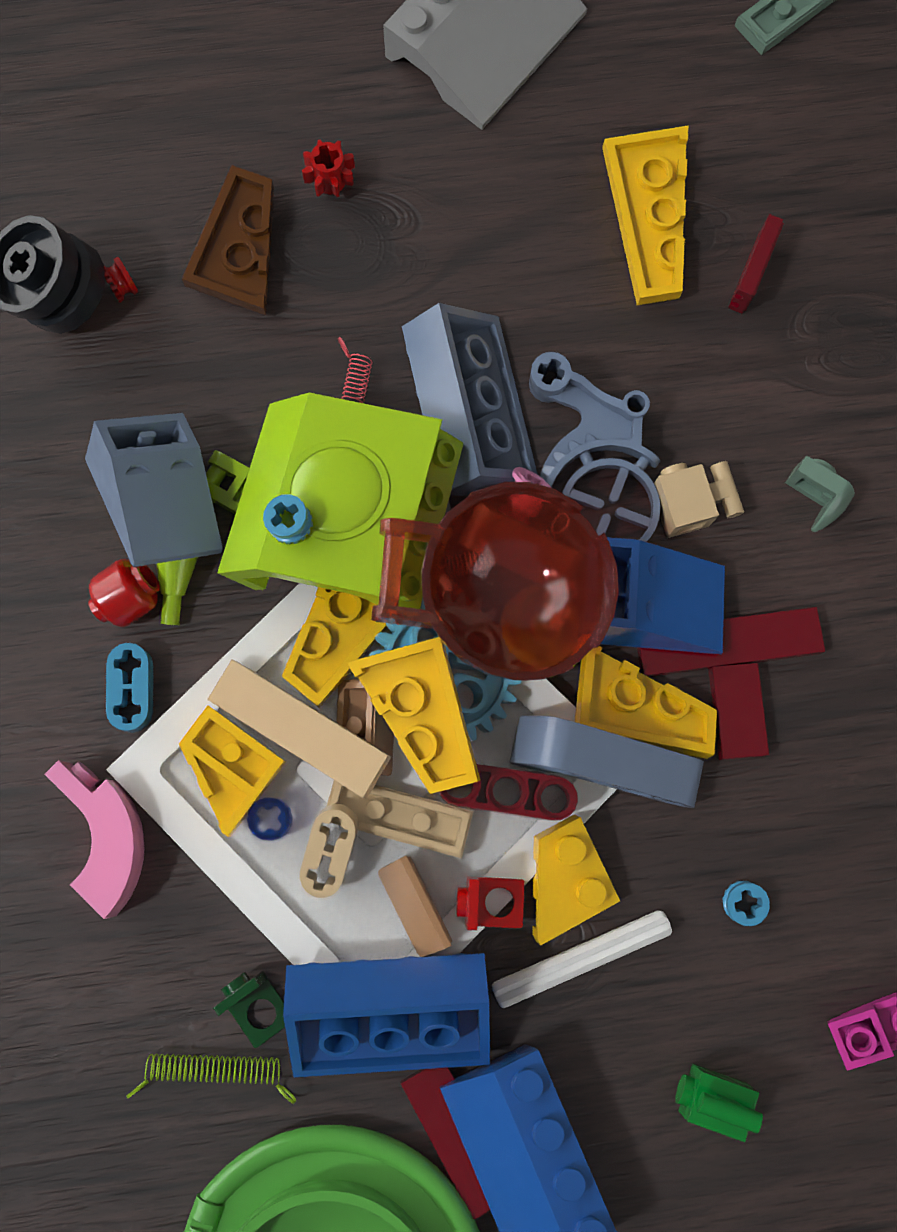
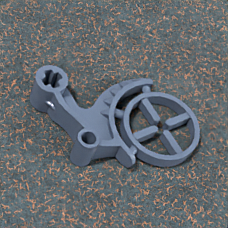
(603, 426)

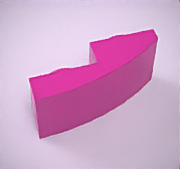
(866, 1032)

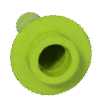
(173, 583)

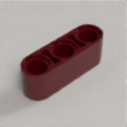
(529, 799)

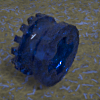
(255, 820)

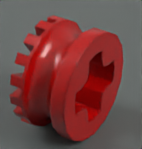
(120, 278)

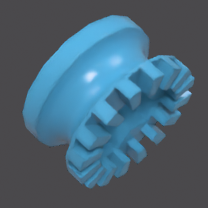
(301, 517)
(758, 911)

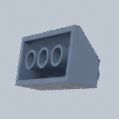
(469, 383)

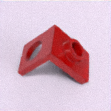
(472, 902)

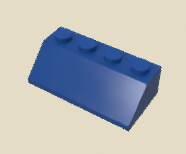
(387, 1015)
(524, 1147)

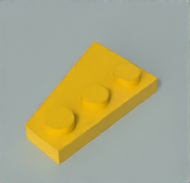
(629, 704)

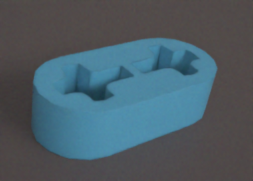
(118, 687)

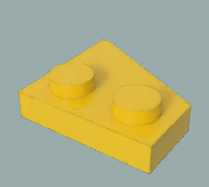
(568, 879)

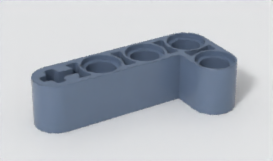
(606, 759)

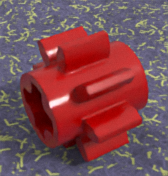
(326, 156)

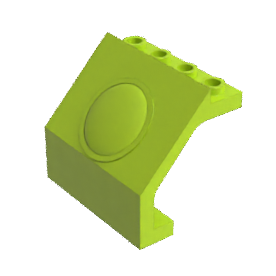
(350, 471)

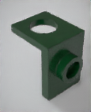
(239, 997)

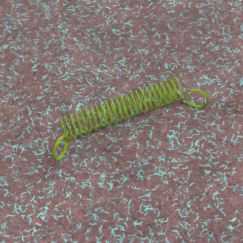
(279, 1087)

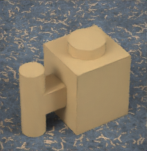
(689, 499)

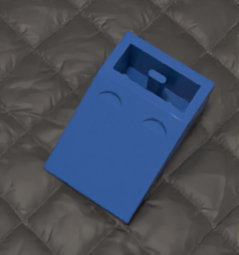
(666, 599)

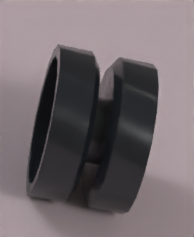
(48, 275)

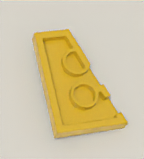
(333, 634)
(422, 708)

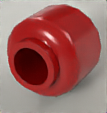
(123, 593)

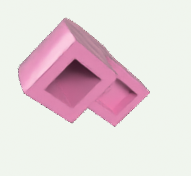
(115, 834)

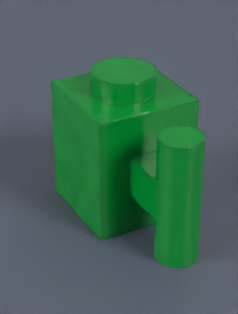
(718, 1103)

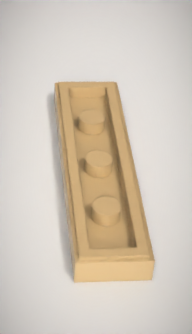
(299, 728)

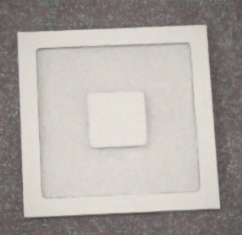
(265, 874)

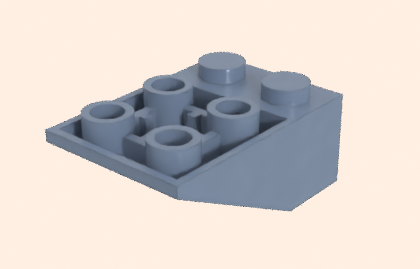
(154, 487)

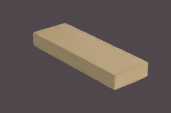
(406, 818)

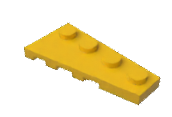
(648, 194)

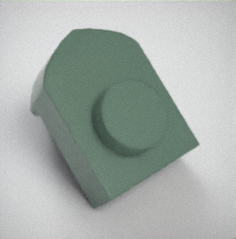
(821, 484)

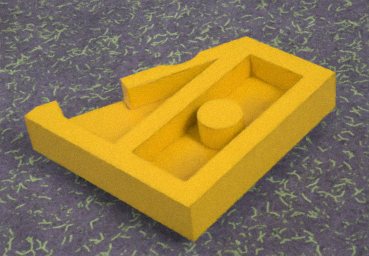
(228, 767)

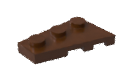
(235, 243)

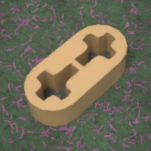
(318, 848)

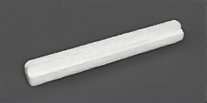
(581, 958)

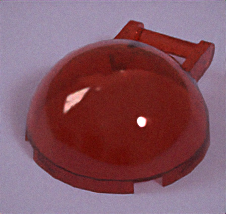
(507, 580)

